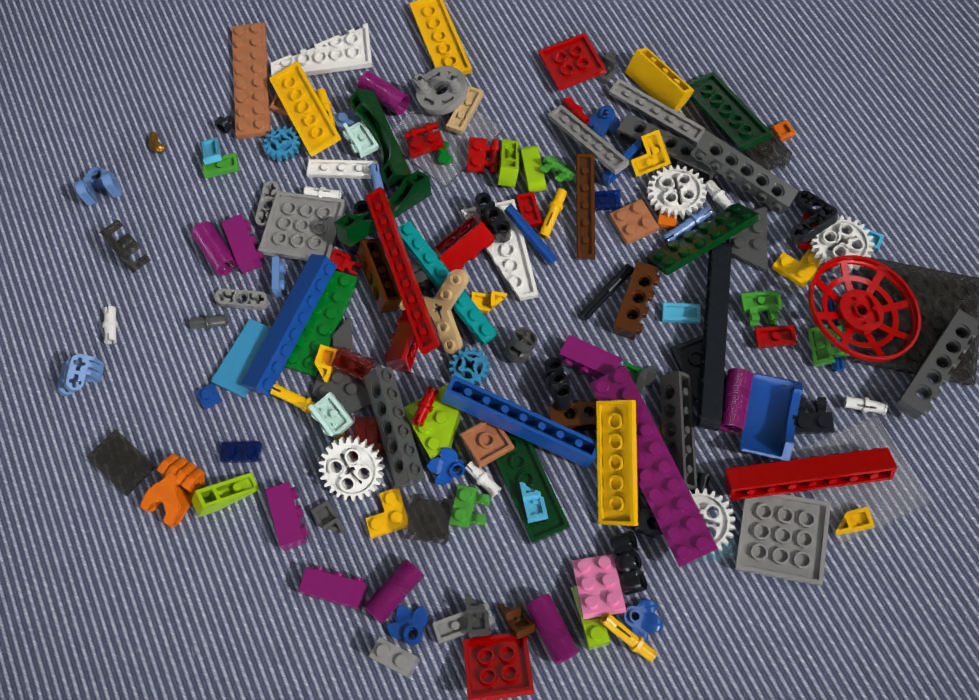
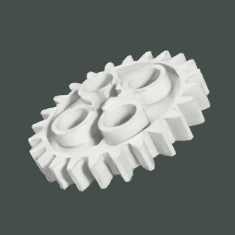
(691, 188)
(836, 235)
(366, 459)
(709, 502)

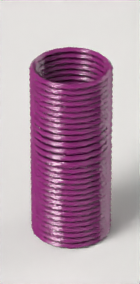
(386, 93)
(213, 248)
(736, 403)
(387, 596)
(552, 628)

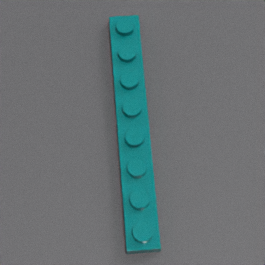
(437, 272)

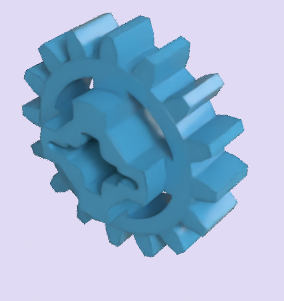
(284, 142)
(473, 360)

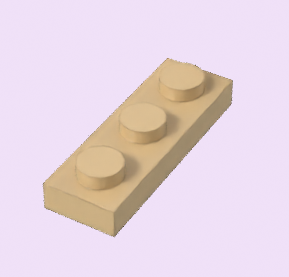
(462, 115)

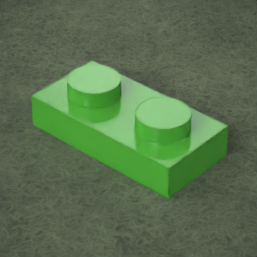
(227, 165)

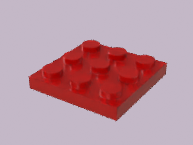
(572, 61)
(497, 667)

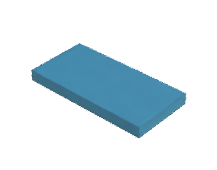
(240, 358)

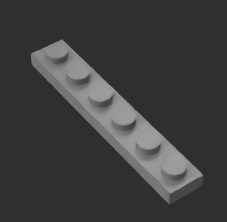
(657, 111)
(588, 139)

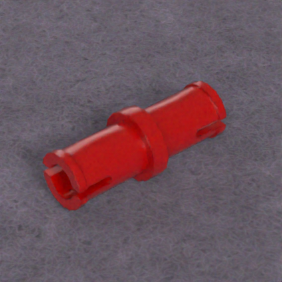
(576, 110)
(425, 406)

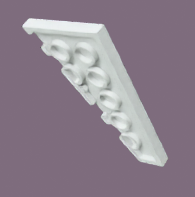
(332, 55)
(511, 256)

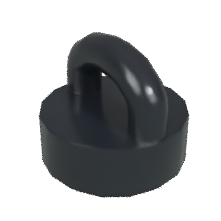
(223, 124)

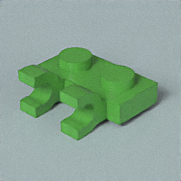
(553, 164)
(761, 302)
(822, 349)
(464, 506)

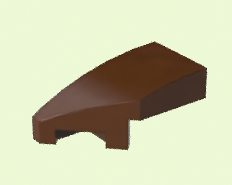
(517, 621)

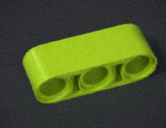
(531, 164)

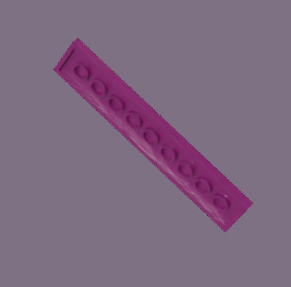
(659, 475)

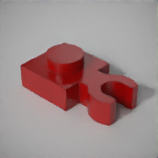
(343, 262)

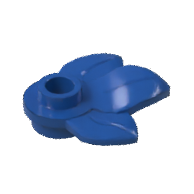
(602, 123)
(444, 466)
(646, 619)
(406, 622)

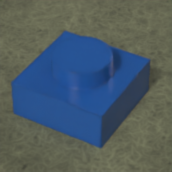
(209, 396)

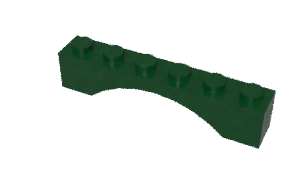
(368, 109)
(356, 227)

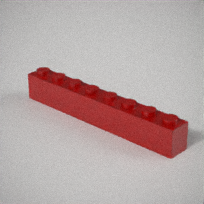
(809, 473)

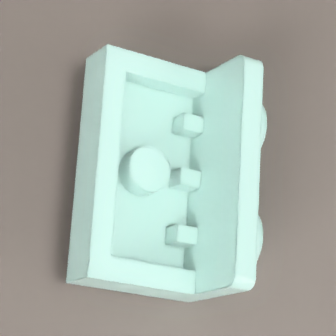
(360, 138)
(331, 415)

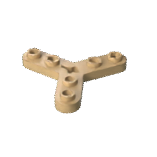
(447, 297)

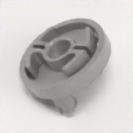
(436, 80)

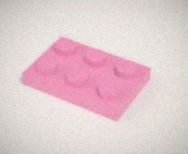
(598, 586)

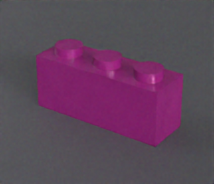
(242, 243)
(588, 358)
(287, 516)
(333, 587)

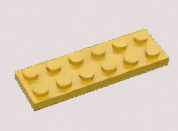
(440, 35)
(305, 109)
(617, 462)

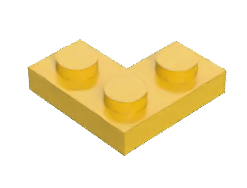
(656, 154)
(797, 271)
(393, 517)

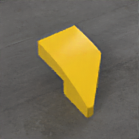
(487, 302)
(324, 360)
(855, 521)

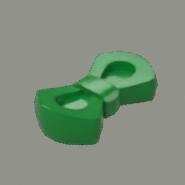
(445, 158)

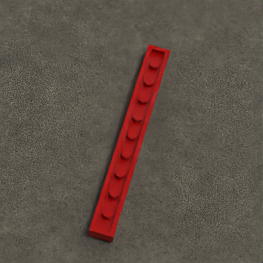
(402, 271)

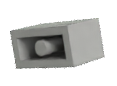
(394, 657)

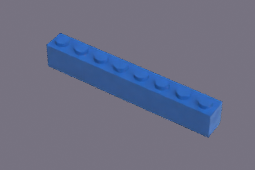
(289, 325)
(520, 421)

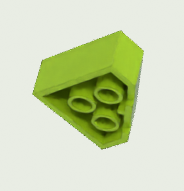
(439, 425)

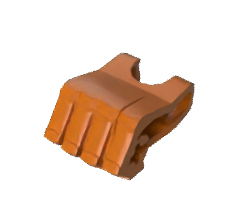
(175, 489)

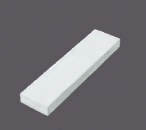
(339, 168)

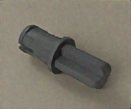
(208, 321)

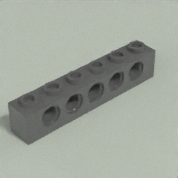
(628, 134)
(753, 172)
(909, 401)
(679, 423)
(394, 427)

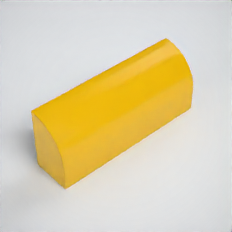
(658, 79)

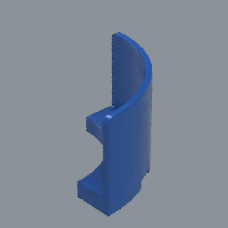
(769, 417)

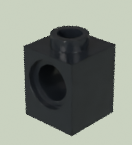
(642, 528)

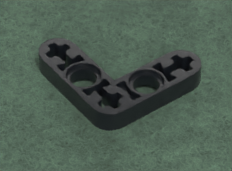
(805, 201)

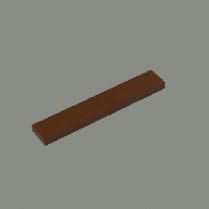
(585, 207)

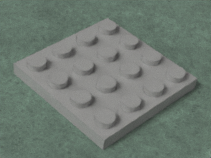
(301, 226)
(784, 538)

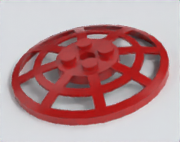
(866, 302)

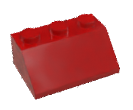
(464, 243)
(403, 346)

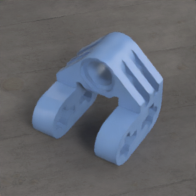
(96, 180)
(79, 371)

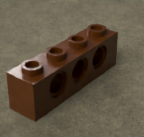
(642, 274)
(379, 275)
(580, 421)

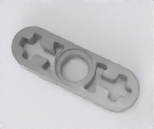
(265, 197)
(235, 294)

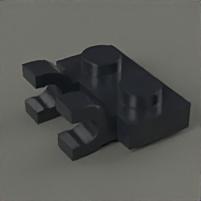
(814, 423)

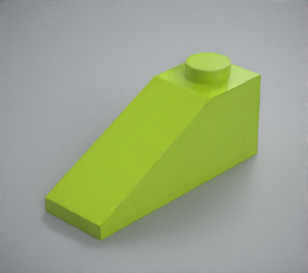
(508, 163)
(220, 495)
(594, 632)

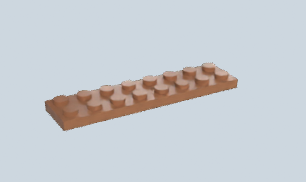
(251, 81)

